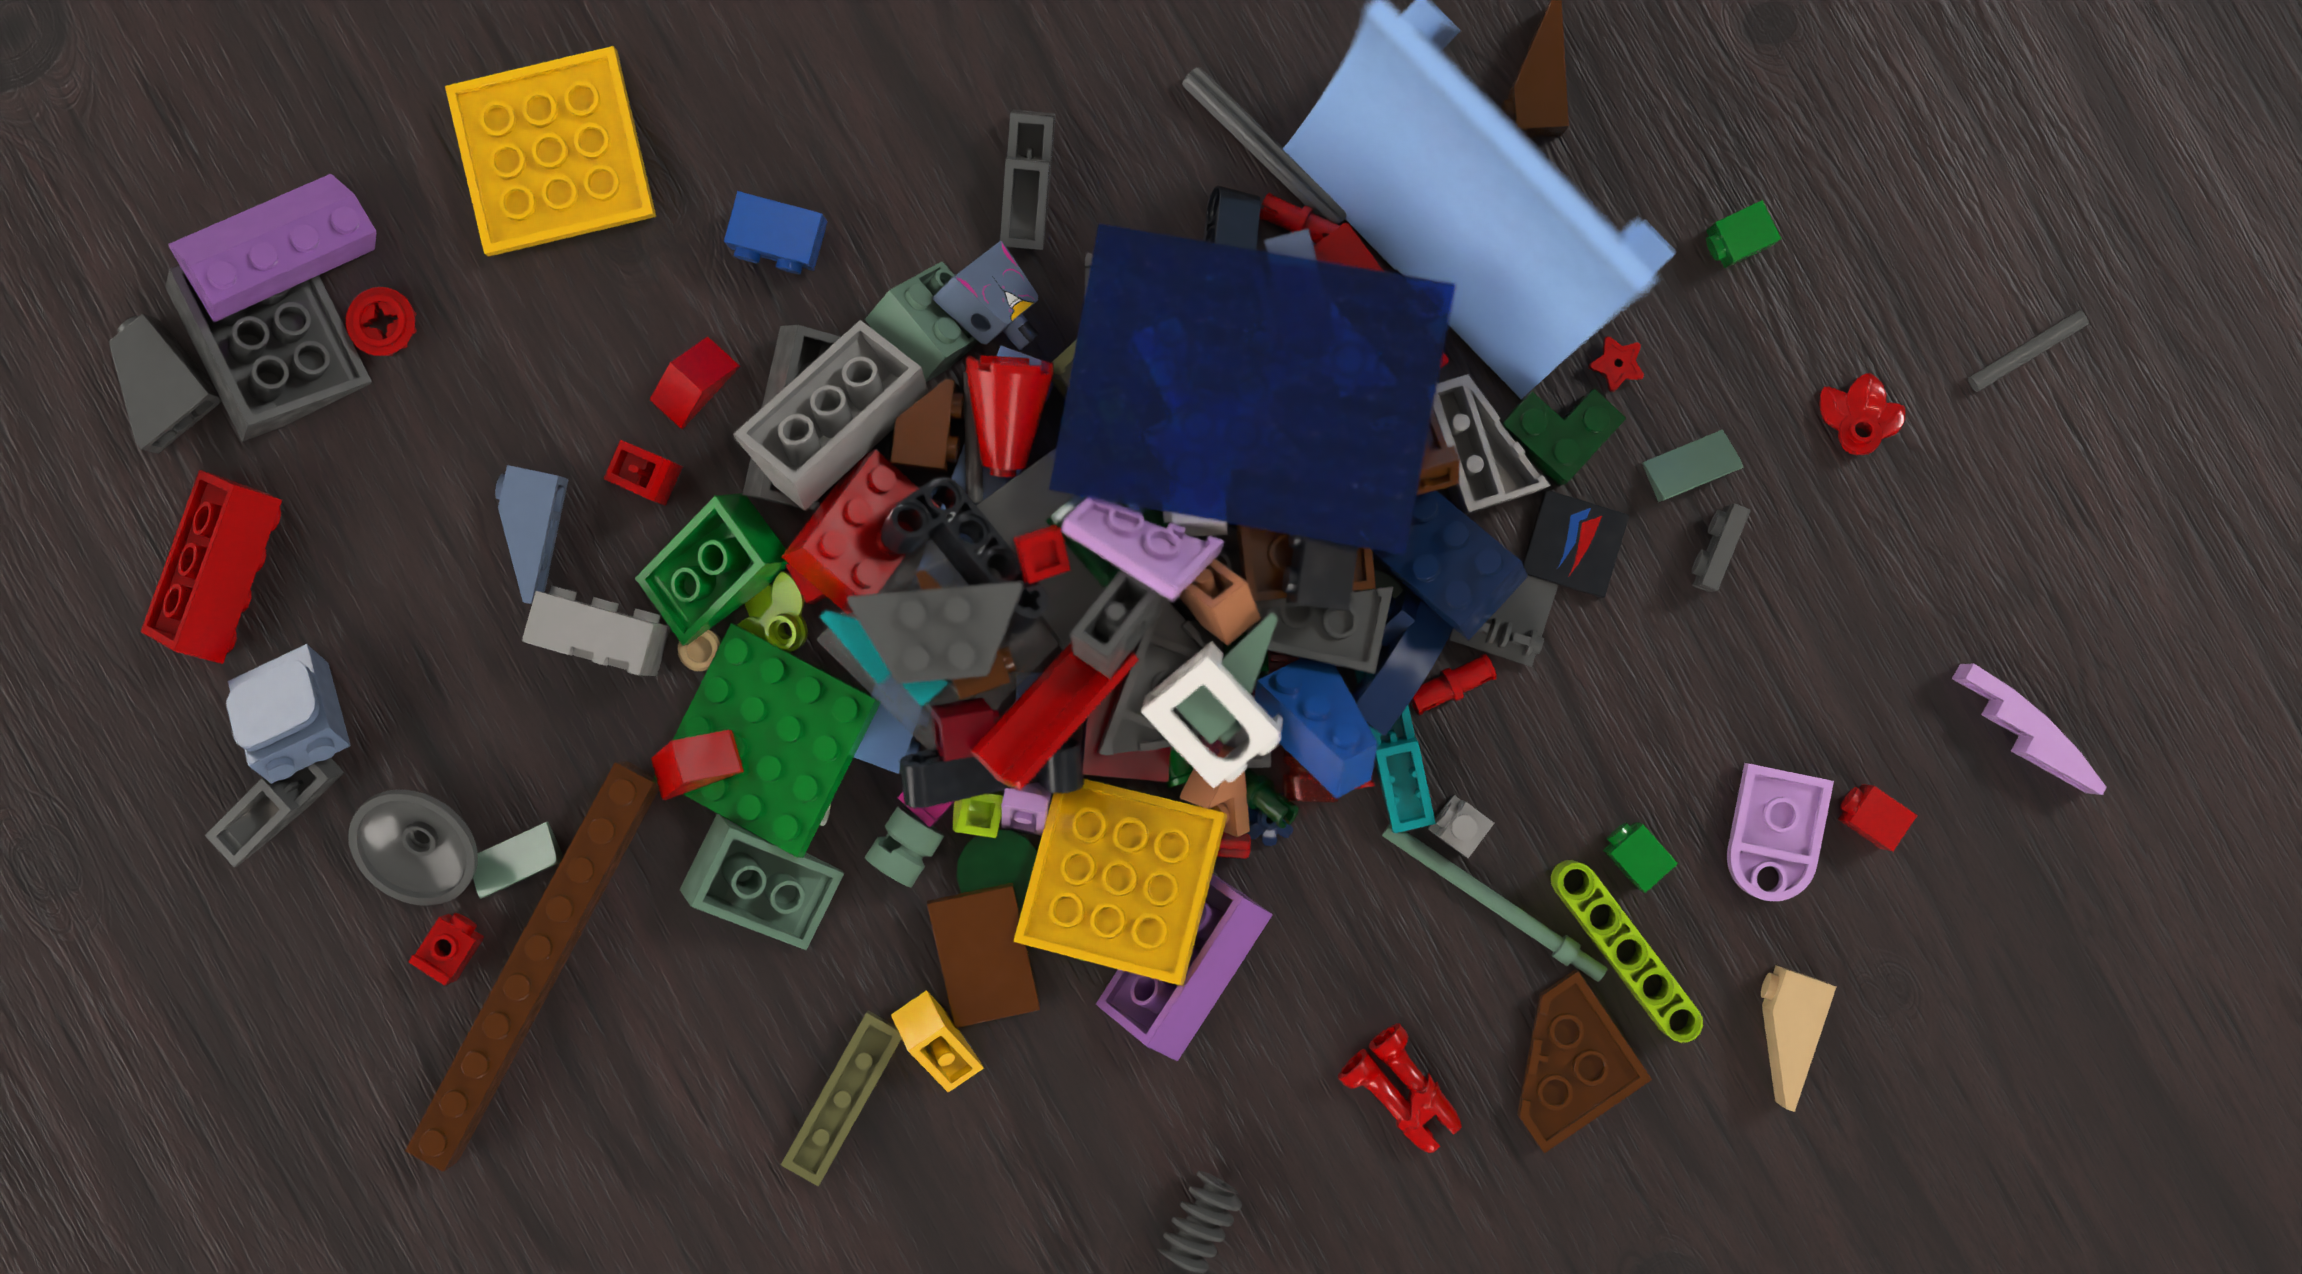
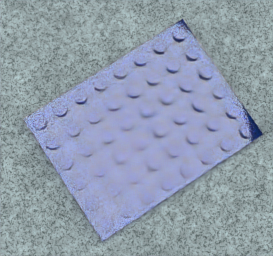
(1252, 388)

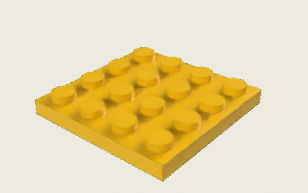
(550, 151)
(1121, 880)

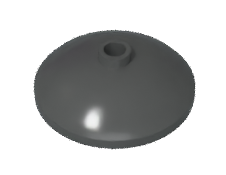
(413, 847)

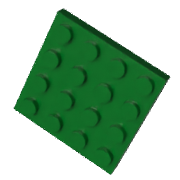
(791, 733)

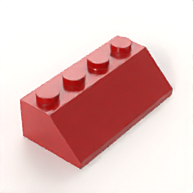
(211, 567)

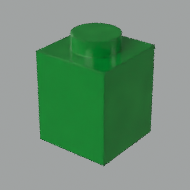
(1742, 234)
(1639, 855)

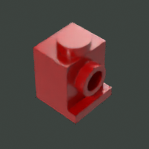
(464, 942)

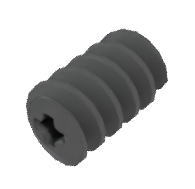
(1202, 1223)

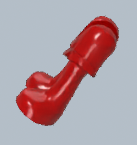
(1424, 1095)

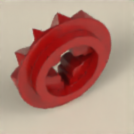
(365, 310)

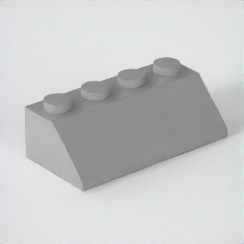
(832, 414)

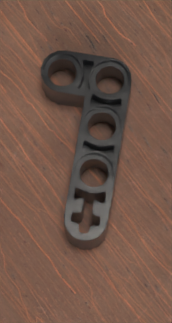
(968, 559)
(933, 782)

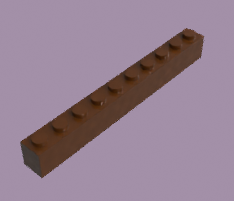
(533, 966)

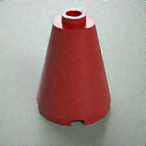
(1007, 408)

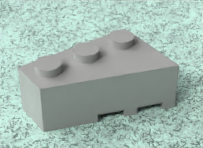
(1490, 460)
(596, 631)

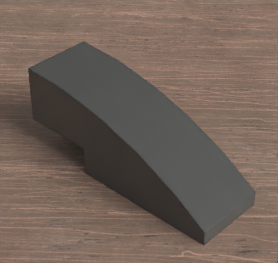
(1027, 179)
(269, 809)

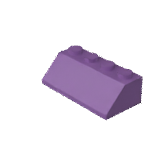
(275, 246)
(1170, 1014)

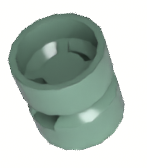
(904, 846)

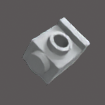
(1461, 826)

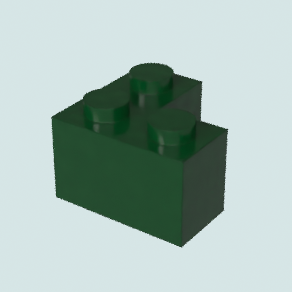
(1565, 444)

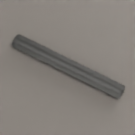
(1261, 144)

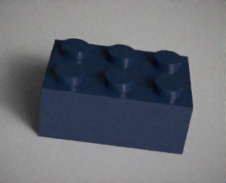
(1454, 565)

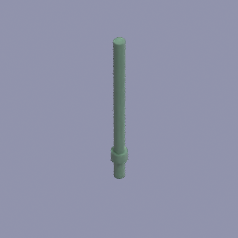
(1564, 948)

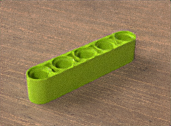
(1641, 965)

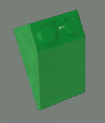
(713, 566)

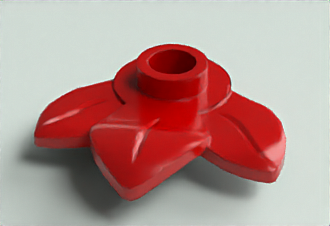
(1863, 408)

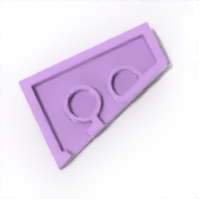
(1147, 551)

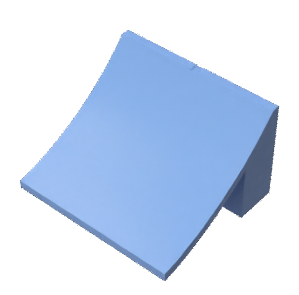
(1468, 199)

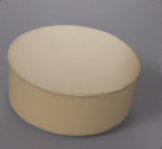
(700, 652)

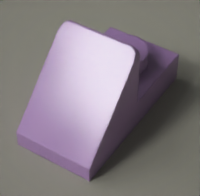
(1025, 809)

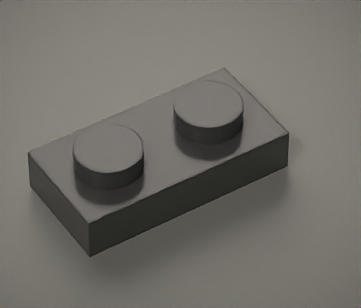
(1726, 530)

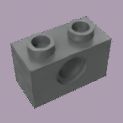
(1116, 623)

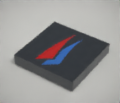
(1574, 543)

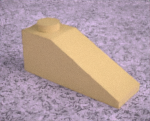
(1793, 1021)

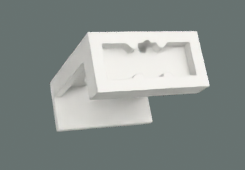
(1208, 670)

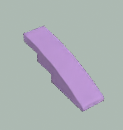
(2038, 737)

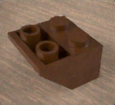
(927, 432)

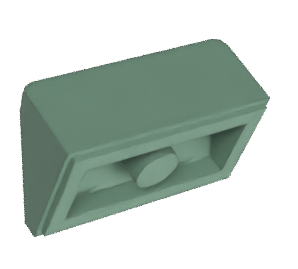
(1692, 465)
(516, 860)

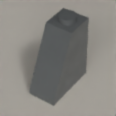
(159, 383)

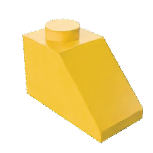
(936, 1042)

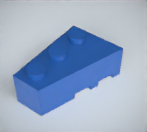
(1320, 723)

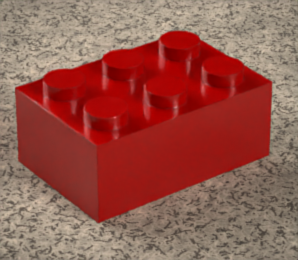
(842, 541)

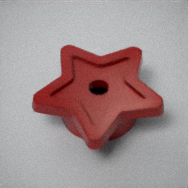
(1616, 375)

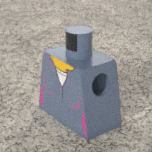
(991, 298)

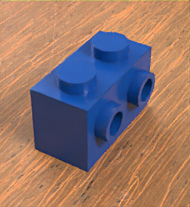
(775, 232)

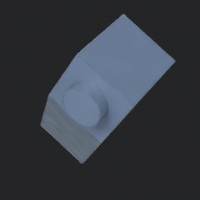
(530, 518)

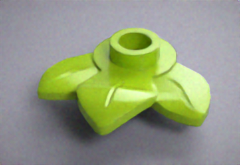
(775, 607)

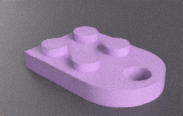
(1777, 825)

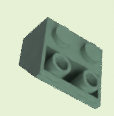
(919, 325)

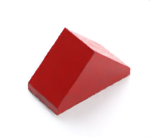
(693, 381)
(643, 472)
(696, 762)

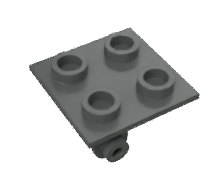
(1517, 625)

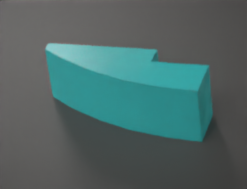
(856, 640)

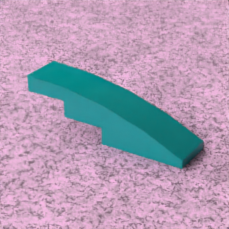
(1402, 774)

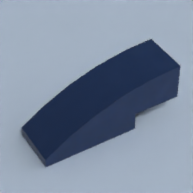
(1401, 670)

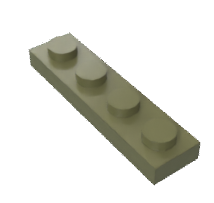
(842, 1098)

